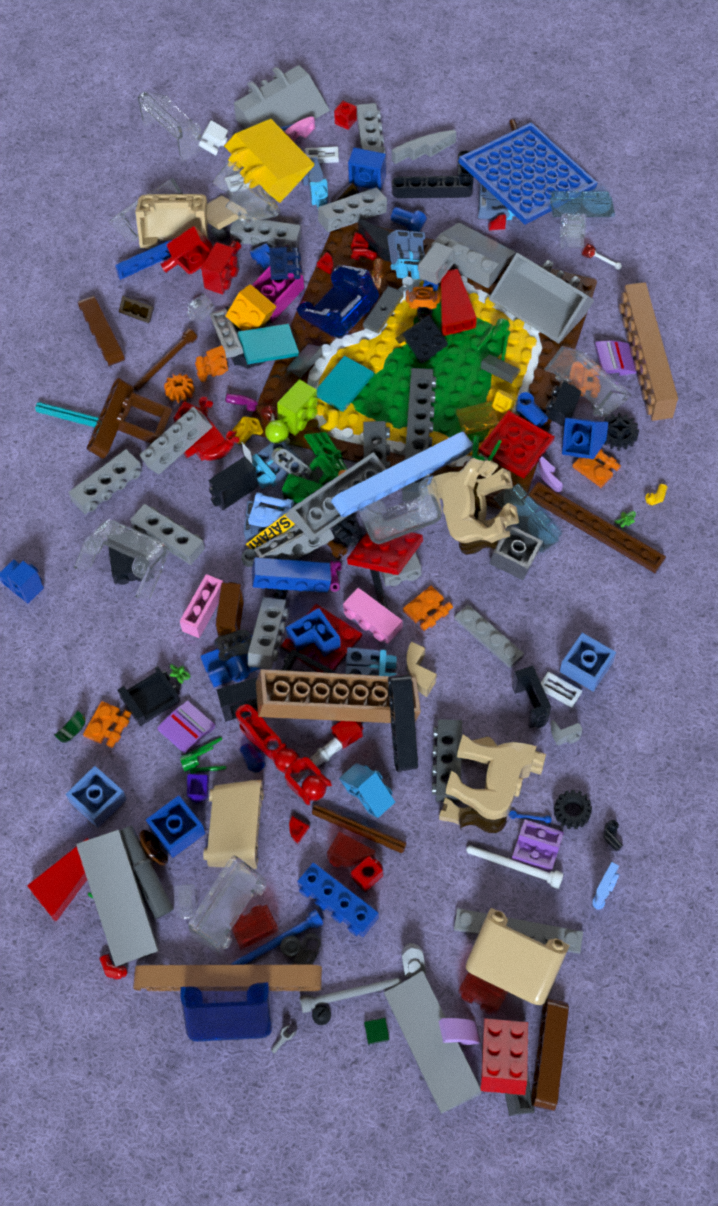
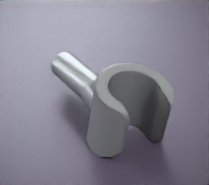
(284, 1036)

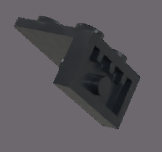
(423, 339)

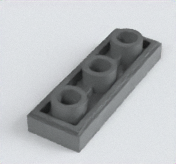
(383, 309)

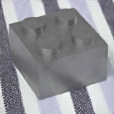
(516, 552)

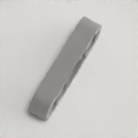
(291, 459)

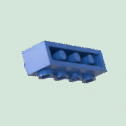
(291, 575)
(338, 900)

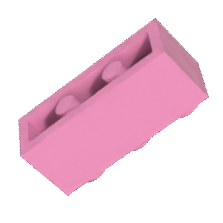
(201, 606)
(372, 616)

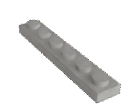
(472, 921)

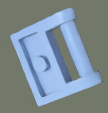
(266, 516)
(606, 885)

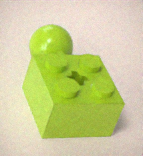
(294, 412)

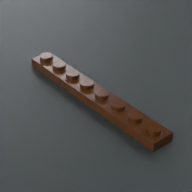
(597, 527)

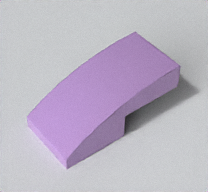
(547, 473)
(459, 1031)

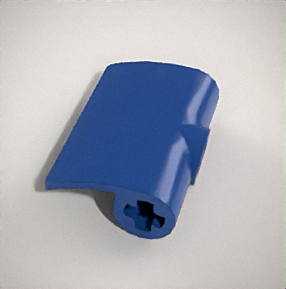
(226, 671)

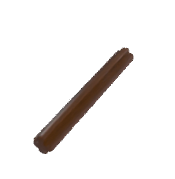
(359, 828)

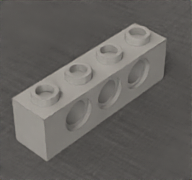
(370, 128)
(351, 209)
(266, 232)
(176, 440)
(125, 463)
(291, 545)
(187, 552)
(267, 633)

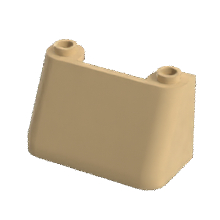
(168, 216)
(234, 823)
(515, 960)

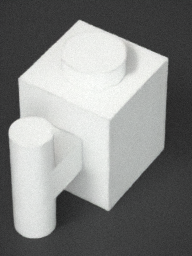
(213, 137)

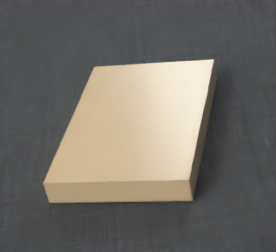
(218, 214)

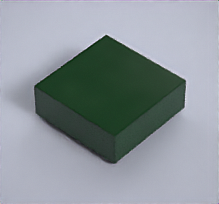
(376, 1031)

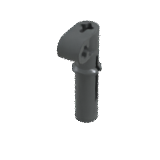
(145, 874)

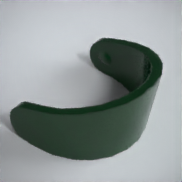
(71, 728)

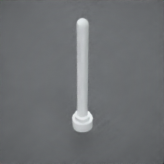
(552, 878)

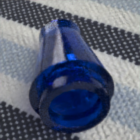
(253, 759)

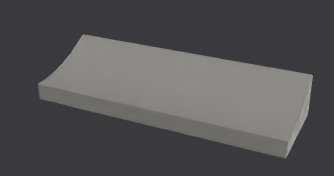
(317, 513)
(117, 897)
(439, 1062)

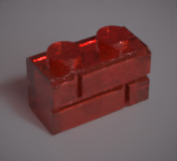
(254, 926)
(483, 993)

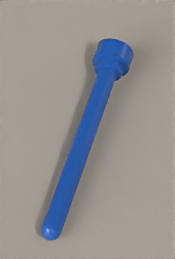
(312, 921)

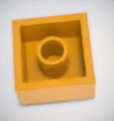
(250, 309)

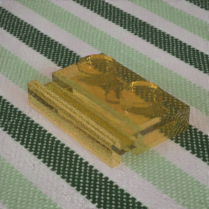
(477, 418)

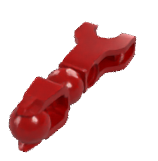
(284, 758)

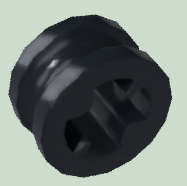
(423, 309)

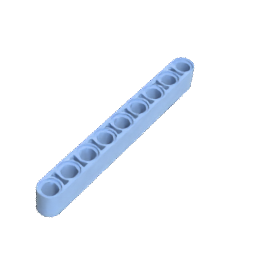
(402, 474)

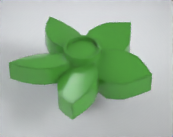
(627, 519)
(179, 673)

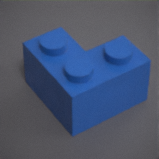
(22, 580)
(313, 629)

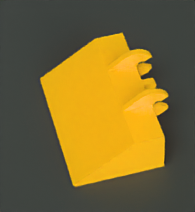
(268, 159)

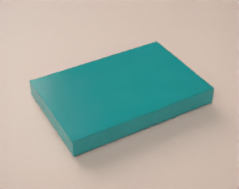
(268, 344)
(344, 383)

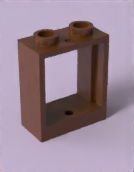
(148, 406)
(229, 608)

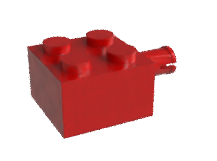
(188, 251)
(220, 267)

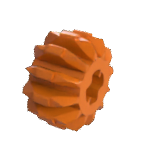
(179, 387)

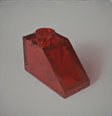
(348, 852)

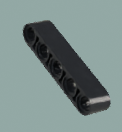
(403, 722)

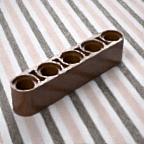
(101, 330)
(106, 426)
(550, 1054)

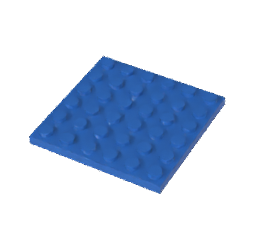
(525, 170)

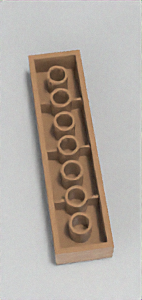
(648, 352)
(326, 696)

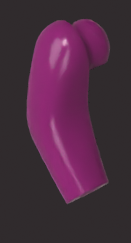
(241, 400)
(335, 583)

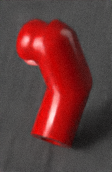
(363, 252)
(110, 970)

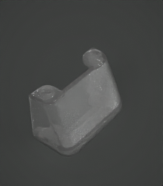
(404, 518)

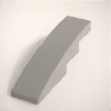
(427, 144)

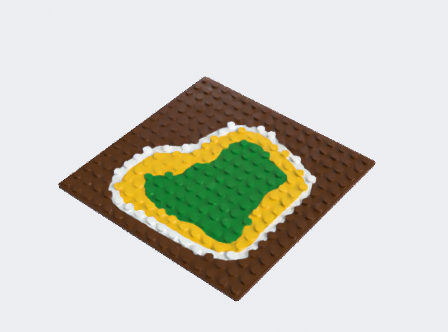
(456, 367)

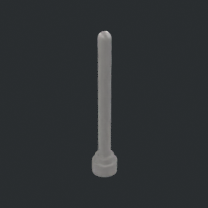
(309, 1002)

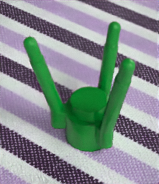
(499, 330)
(476, 446)
(190, 760)

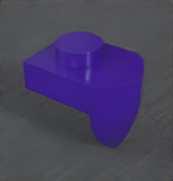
(197, 787)

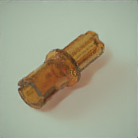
(377, 272)

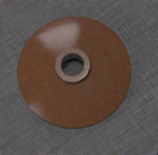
(152, 847)

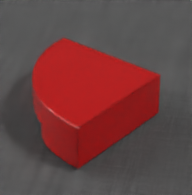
(498, 224)
(359, 241)
(326, 263)
(297, 829)

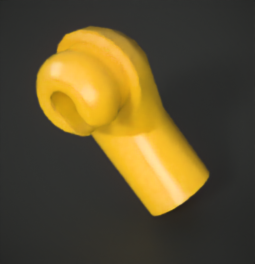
(333, 421)
(653, 499)

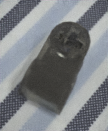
(233, 644)

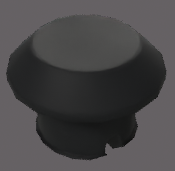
(321, 1015)

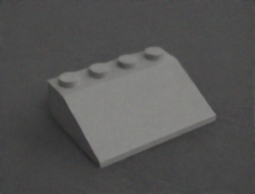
(476, 254)

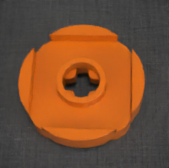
(422, 297)

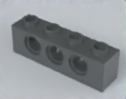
(377, 431)
(451, 731)

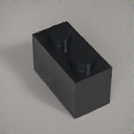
(562, 402)

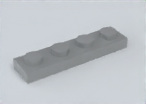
(226, 333)
(489, 636)

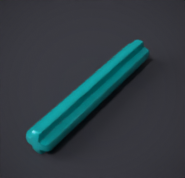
(66, 414)

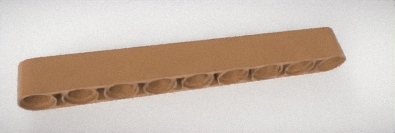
(227, 977)

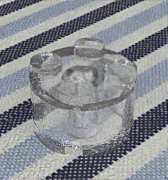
(573, 230)

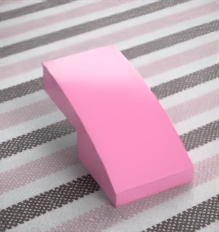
(301, 128)

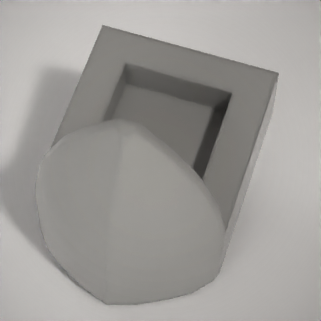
(570, 734)
(412, 960)

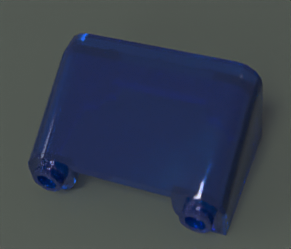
(344, 303)
(228, 1019)

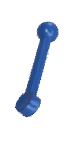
(547, 819)

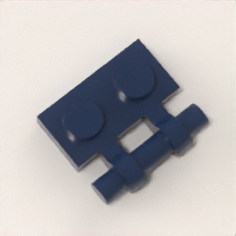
(279, 263)

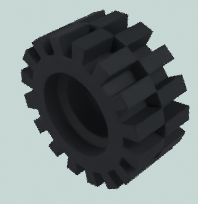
(581, 801)

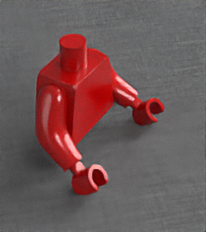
(212, 443)

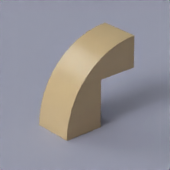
(424, 677)

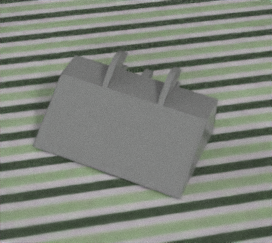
(283, 100)
(541, 297)

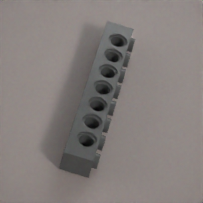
(419, 379)

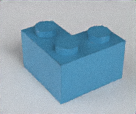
(368, 788)

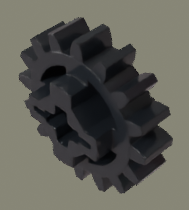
(621, 431)
(348, 531)

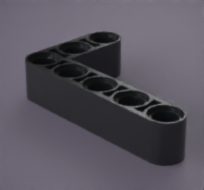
(435, 186)

